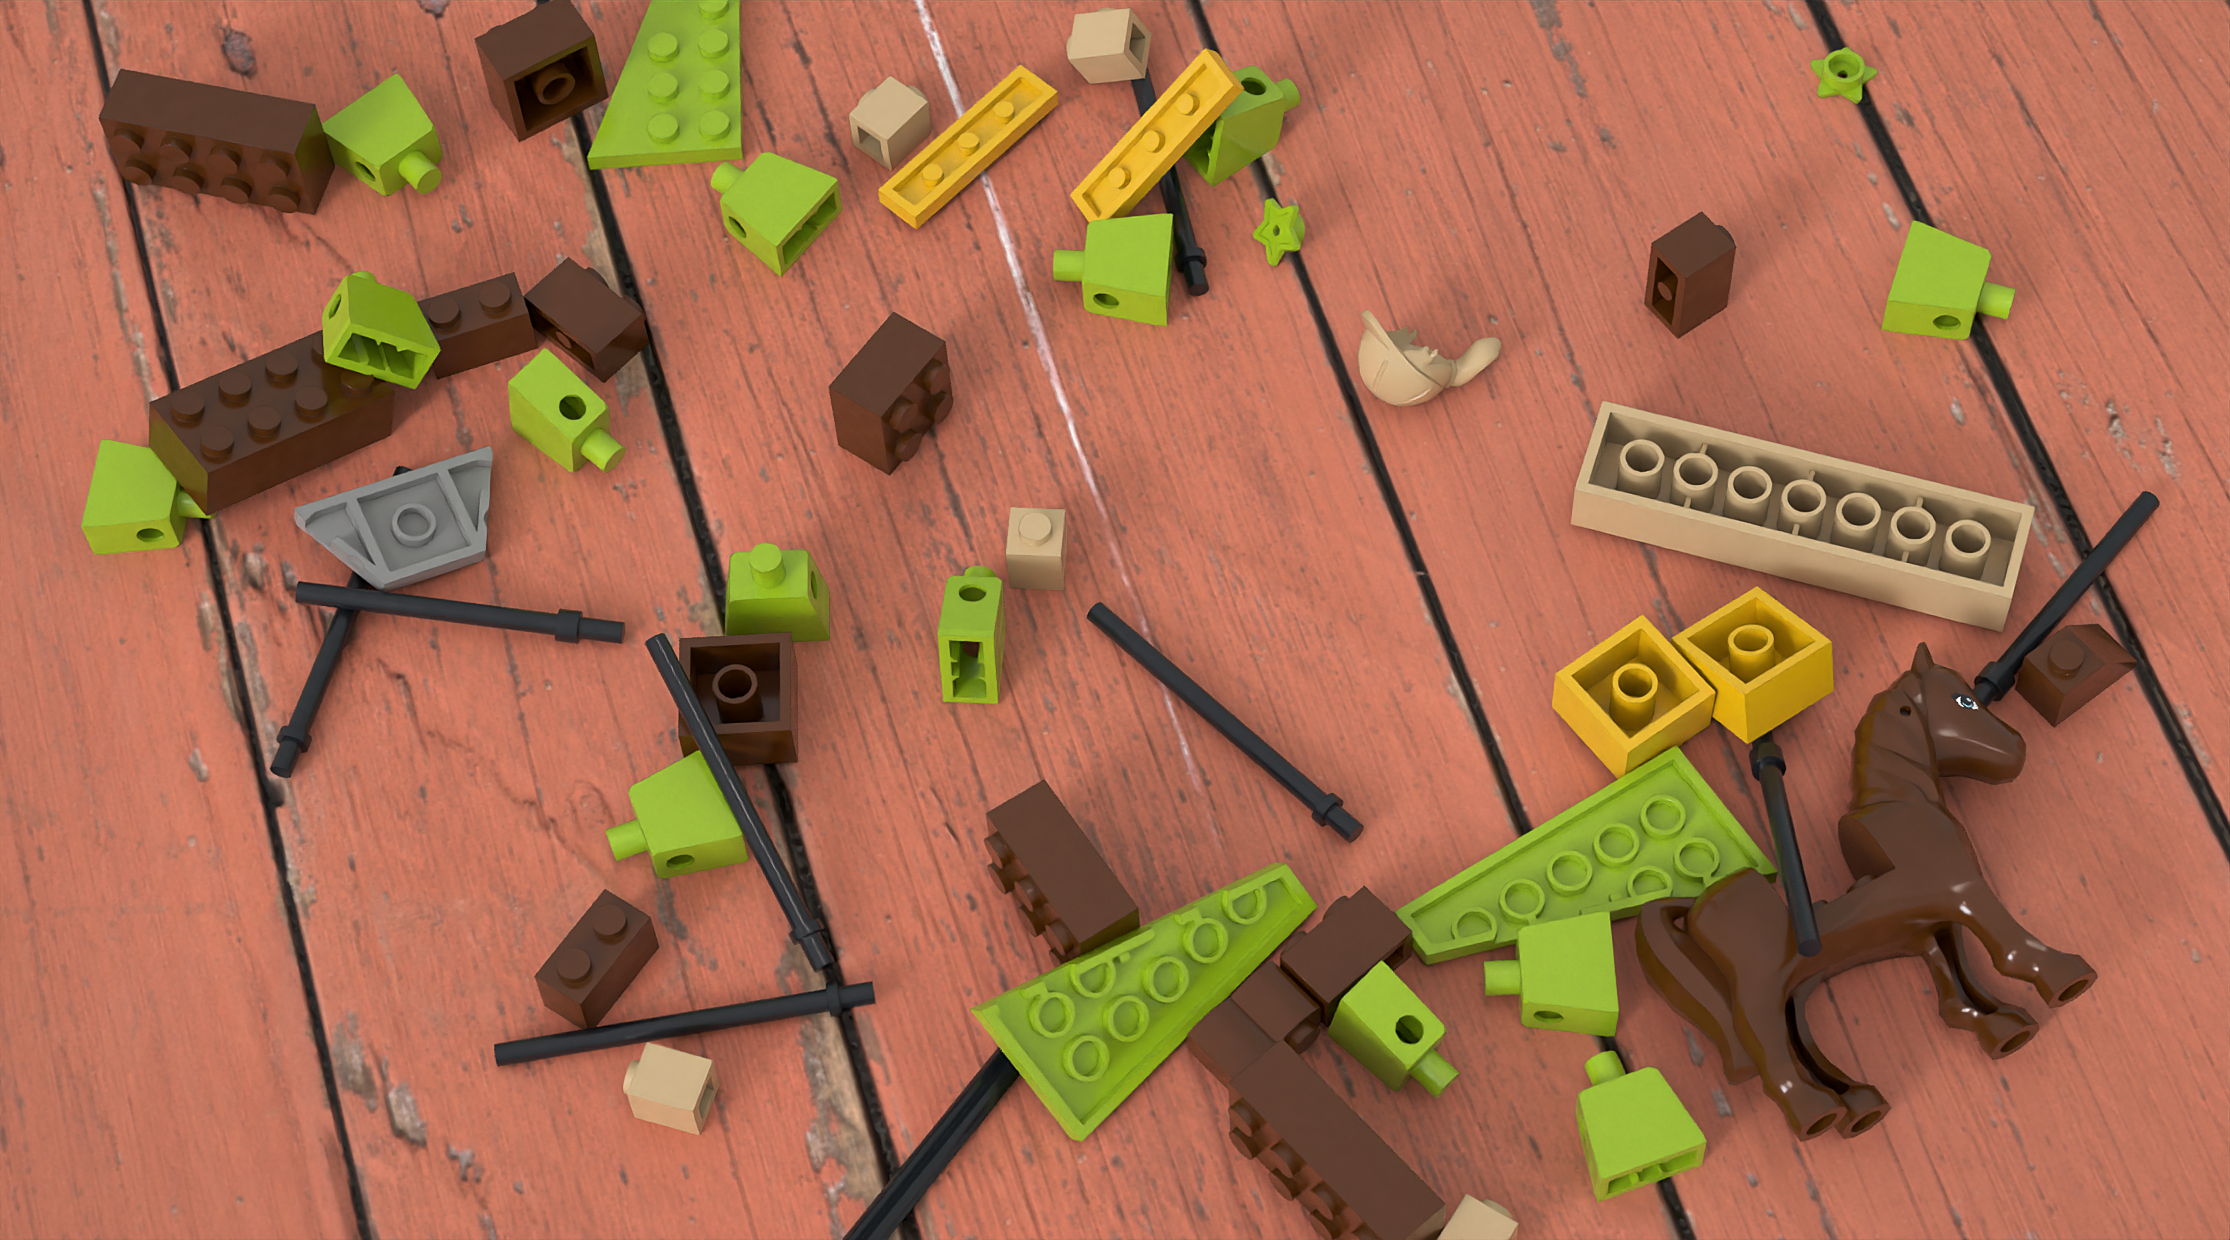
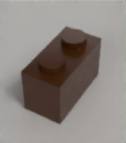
(1690, 274)
(587, 319)
(479, 325)
(1345, 948)
(597, 961)

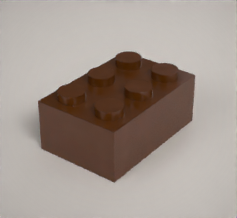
(1056, 875)

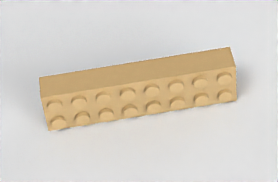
(1802, 515)

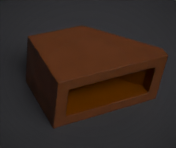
(2071, 670)

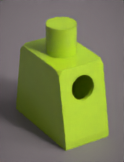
(1245, 127)
(386, 140)
(776, 207)
(1123, 267)
(1942, 286)
(377, 331)
(562, 415)
(134, 502)
(777, 594)
(974, 613)
(680, 822)
(1561, 975)
(1392, 1033)
(1633, 1128)

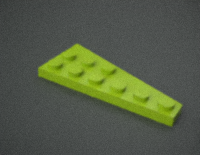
(677, 90)

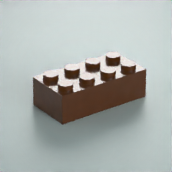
(217, 141)
(266, 423)
(1327, 1154)

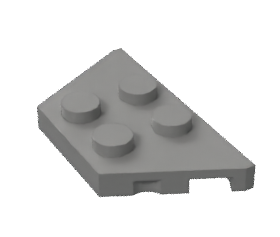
(408, 523)

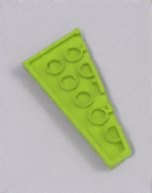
(1612, 852)
(1121, 1009)

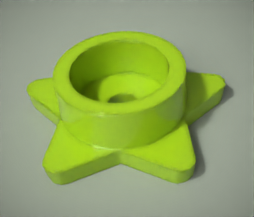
(1846, 63)
(1280, 231)

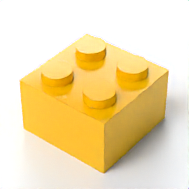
(1758, 662)
(1632, 697)

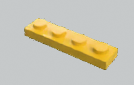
(1158, 139)
(968, 146)

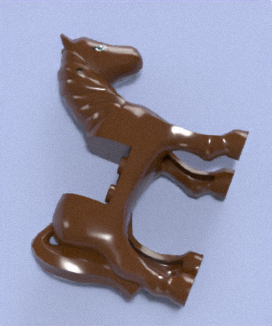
(1915, 886)

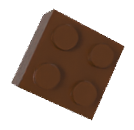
(542, 67)
(892, 394)
(747, 693)

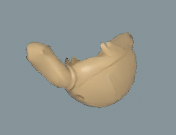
(1411, 373)

